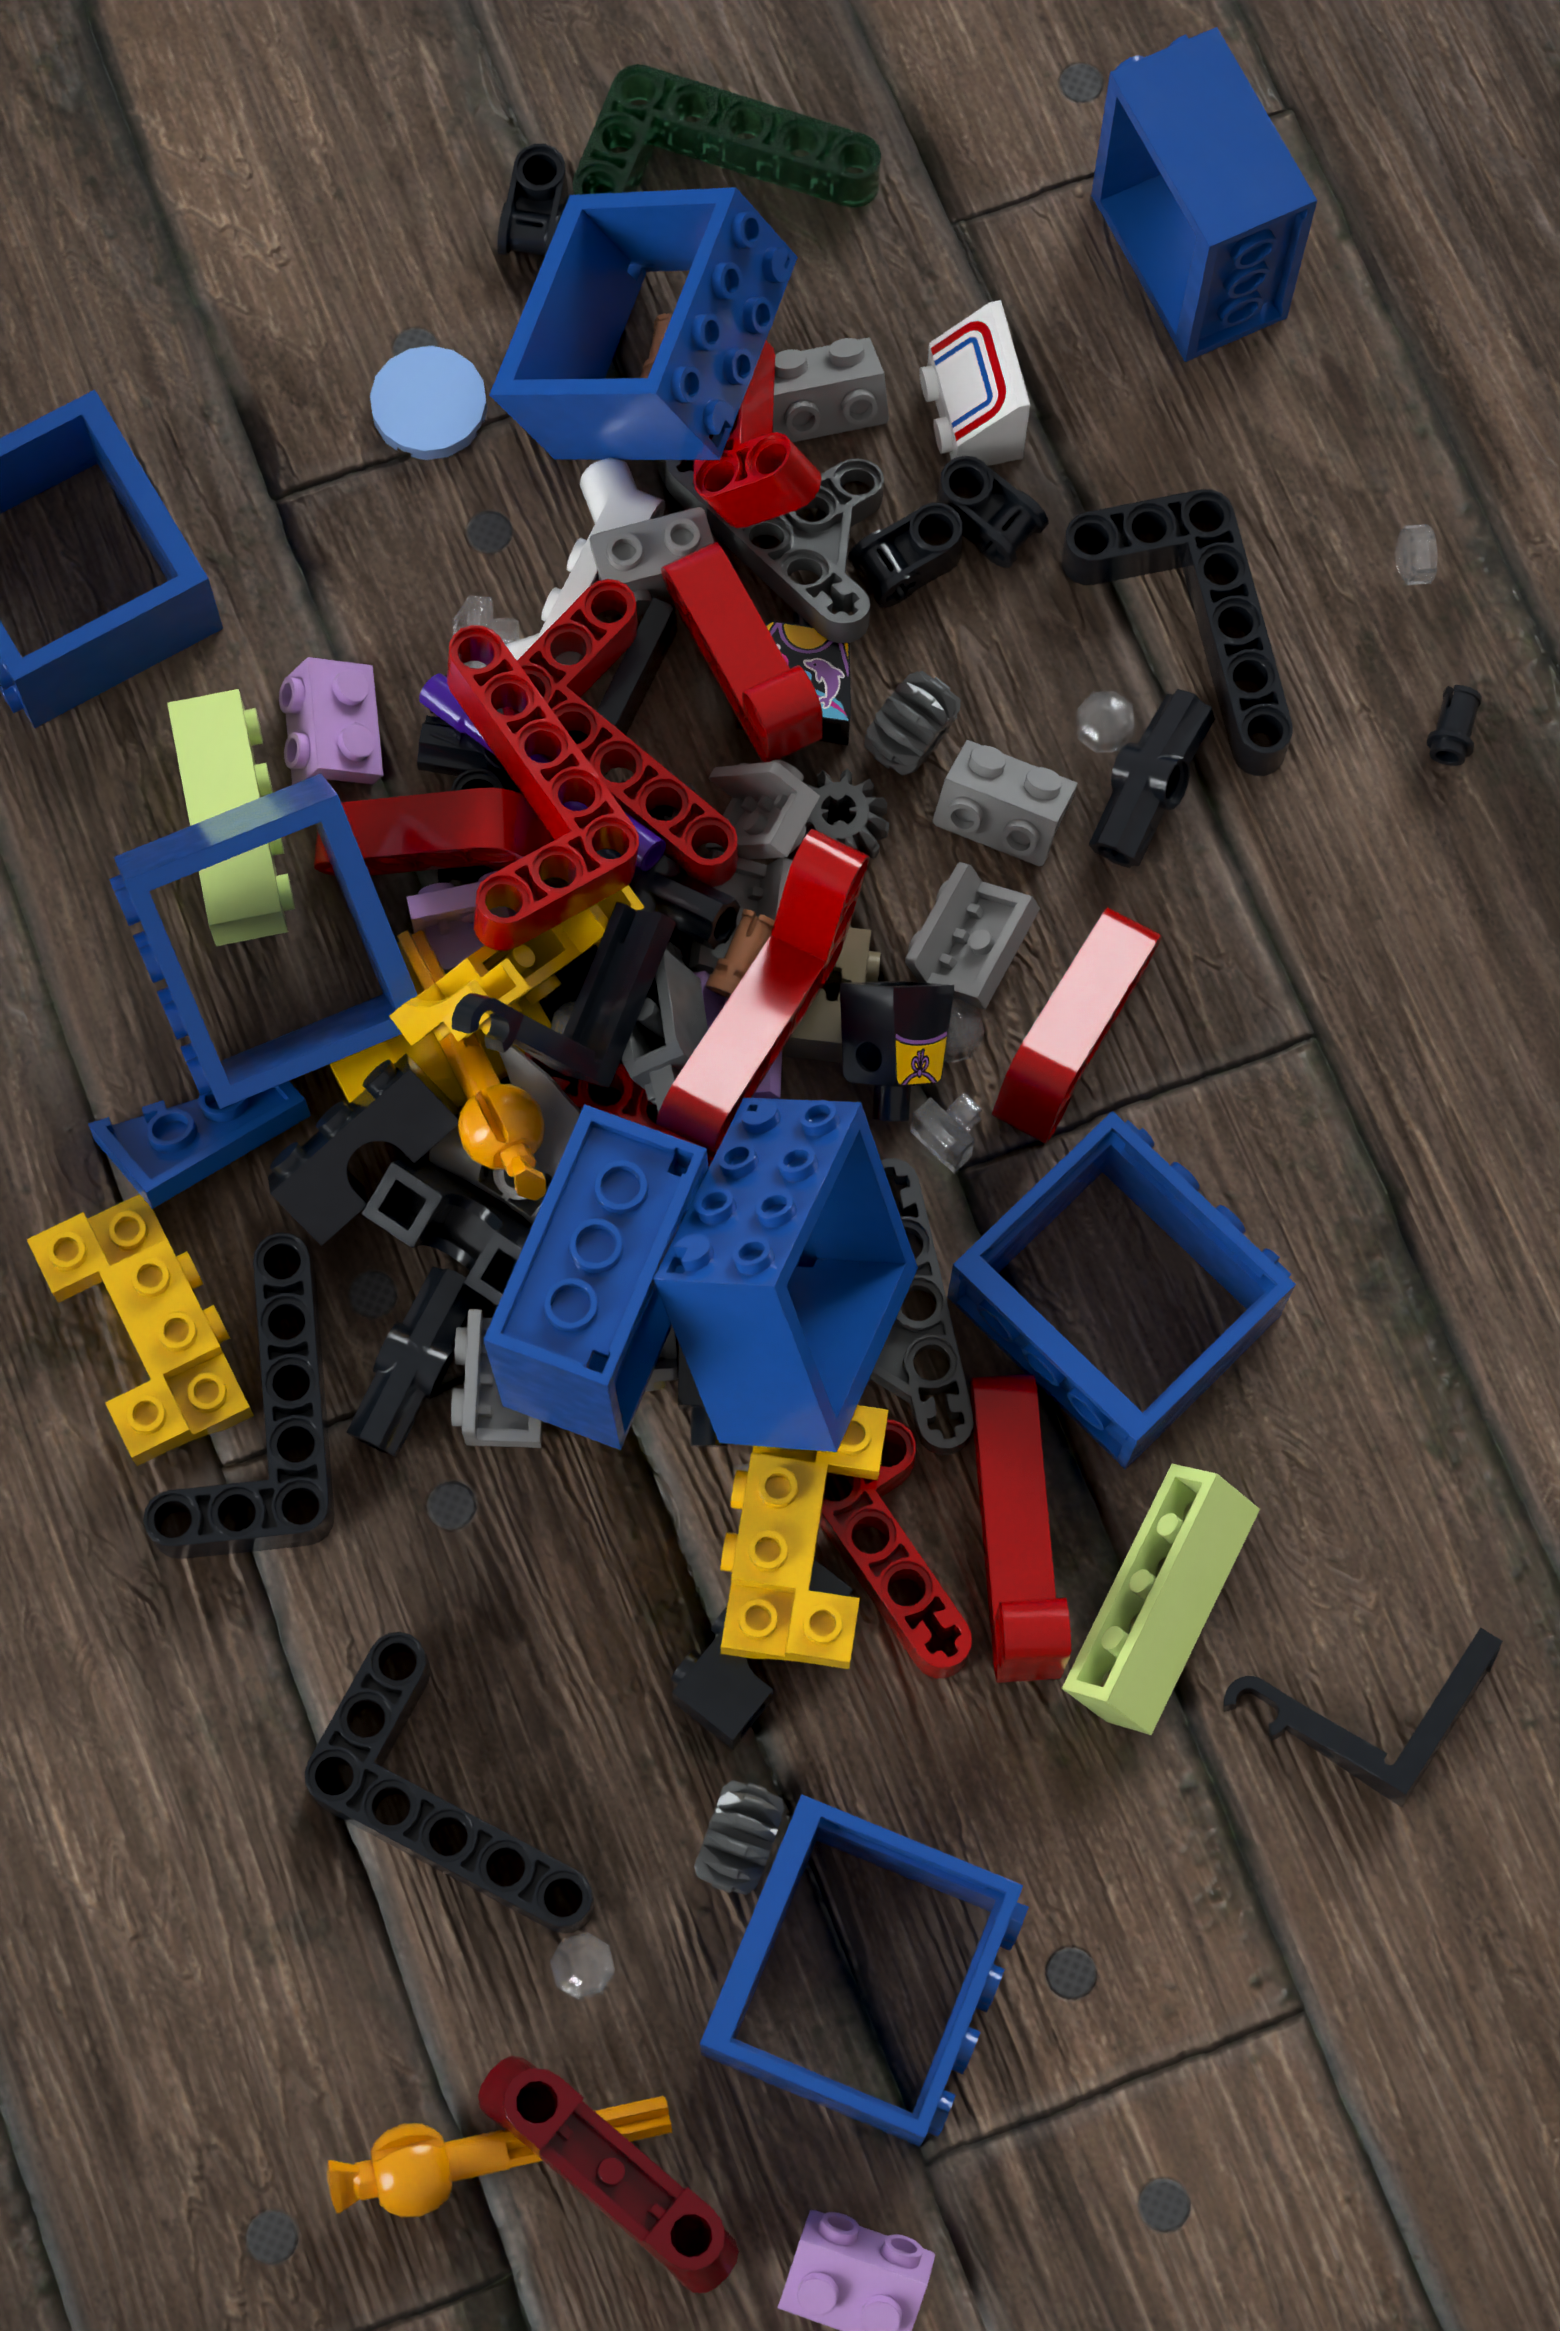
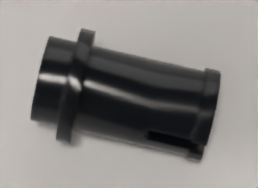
(1452, 737)

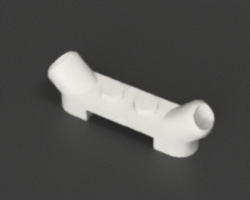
(613, 504)

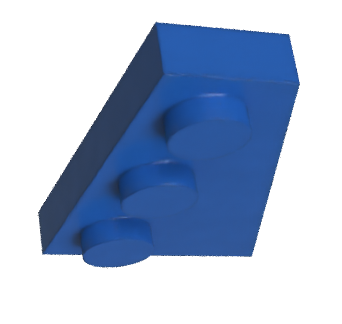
(194, 1139)

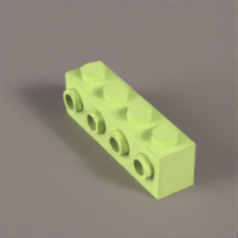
(218, 774)
(1161, 1598)

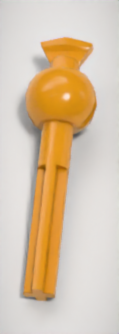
(499, 1121)
(415, 2168)

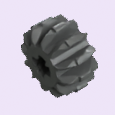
(912, 723)
(854, 803)
(739, 1837)

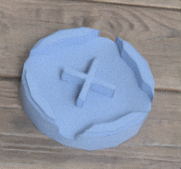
(428, 402)

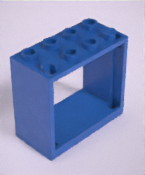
(1201, 193)
(583, 300)
(139, 630)
(225, 837)
(1173, 1202)
(788, 1273)
(582, 1301)
(908, 1858)

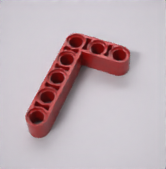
(610, 748)
(546, 788)
(772, 993)
(1025, 1617)

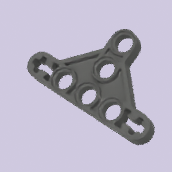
(804, 545)
(908, 1337)

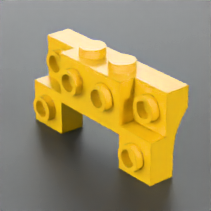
(508, 974)
(177, 1341)
(774, 1551)

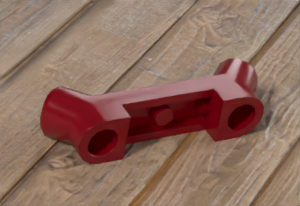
(610, 2172)

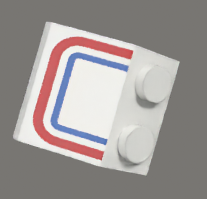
(977, 389)

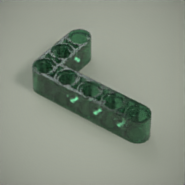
(716, 139)

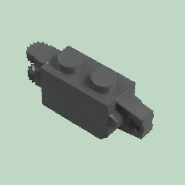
(666, 1028)

